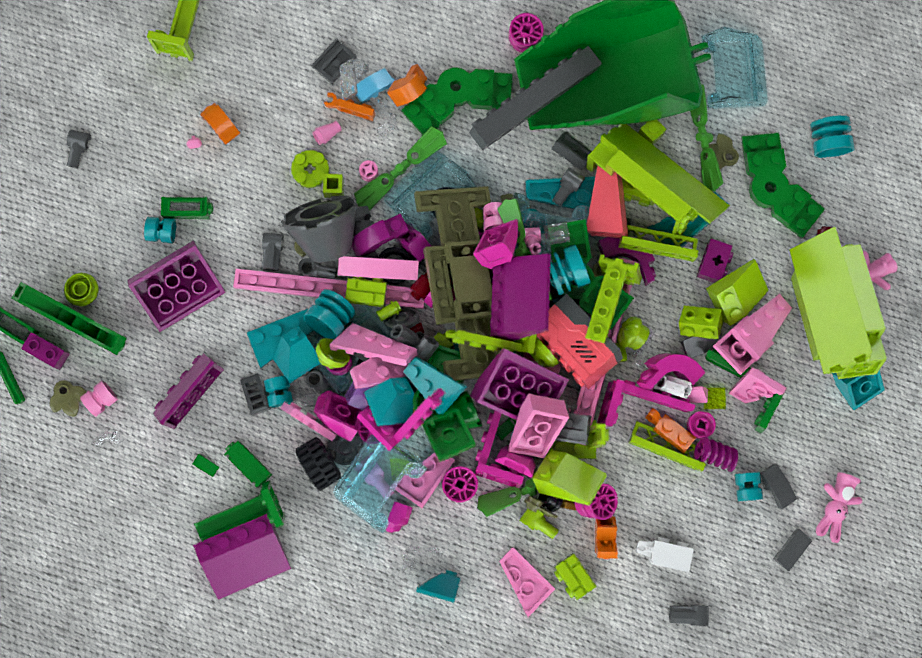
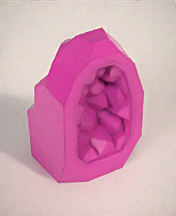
(398, 517)

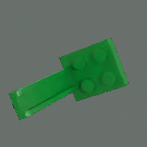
(770, 404)
(242, 513)

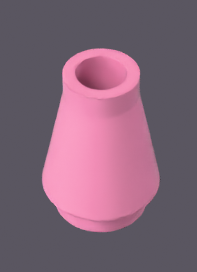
(326, 132)

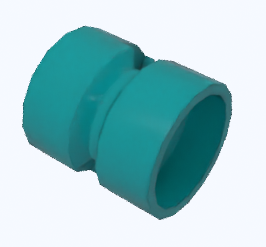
(160, 230)
(275, 385)
(748, 494)

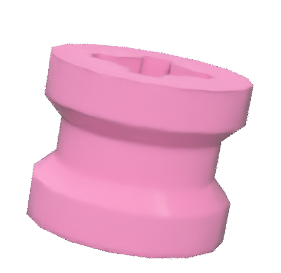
(366, 168)

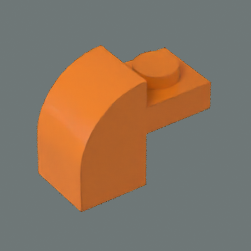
(408, 88)
(220, 123)
(606, 538)

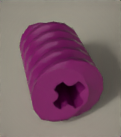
(716, 452)

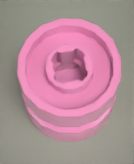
(491, 215)
(99, 398)

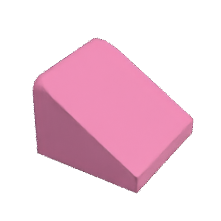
(698, 395)

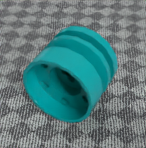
(832, 136)
(568, 269)
(329, 314)

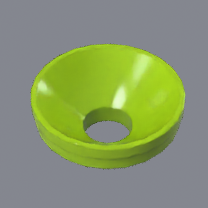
(543, 355)
(331, 358)

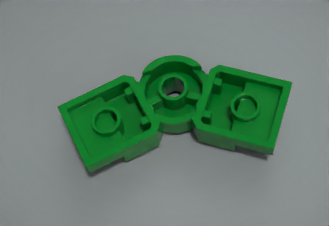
(479, 89)
(788, 203)
(588, 293)
(446, 431)

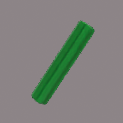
(10, 381)

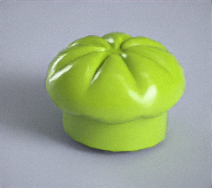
(81, 289)
(632, 333)

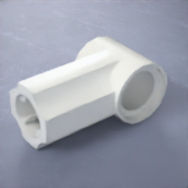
(674, 386)

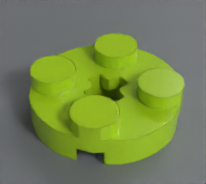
(302, 161)

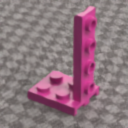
(614, 398)
(393, 434)
(494, 471)

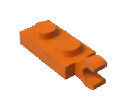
(364, 111)
(671, 431)

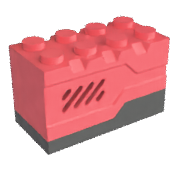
(567, 341)

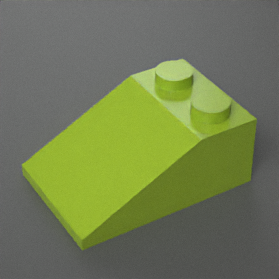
(738, 292)
(568, 478)

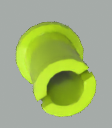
(388, 311)

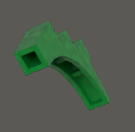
(69, 318)

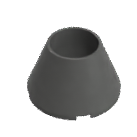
(323, 228)

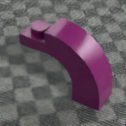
(378, 234)
(609, 248)

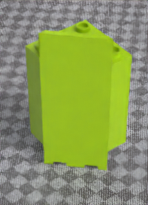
(655, 177)
(838, 306)

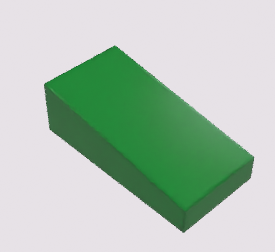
(505, 428)
(205, 465)

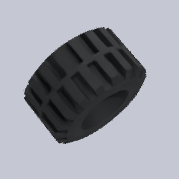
(318, 463)

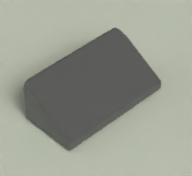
(571, 150)
(697, 345)
(792, 549)

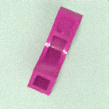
(659, 365)

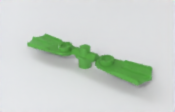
(426, 146)
(709, 167)
(509, 211)
(500, 499)

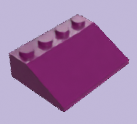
(176, 286)
(520, 297)
(511, 379)
(187, 392)
(242, 556)

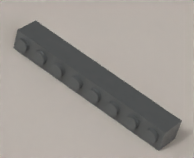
(536, 97)

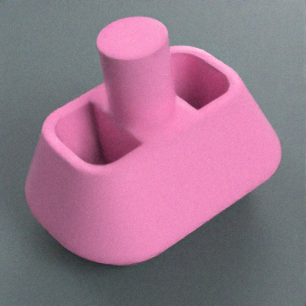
(194, 143)

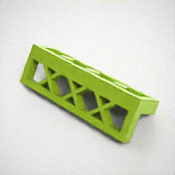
(658, 248)
(662, 451)

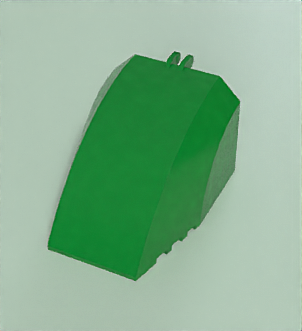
(643, 72)

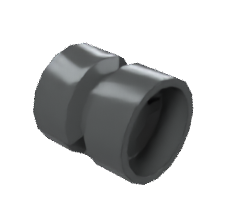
(362, 219)

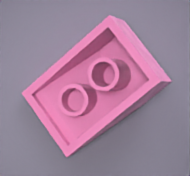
(734, 352)
(538, 425)

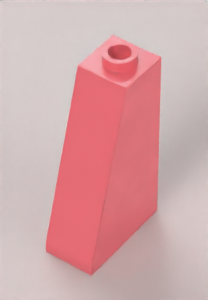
(607, 207)

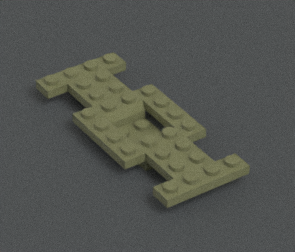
(470, 280)

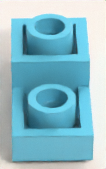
(373, 85)

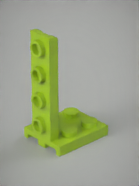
(177, 41)
(615, 274)
(522, 345)
(597, 438)

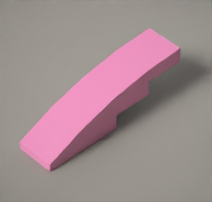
(378, 267)

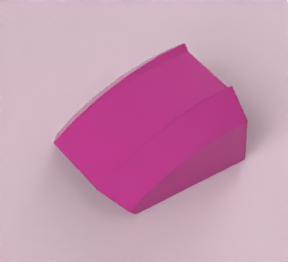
(497, 245)
(337, 415)
(522, 463)

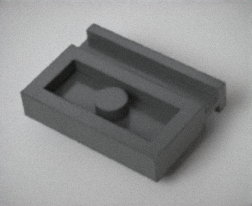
(329, 61)
(576, 429)

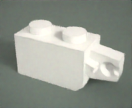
(666, 554)

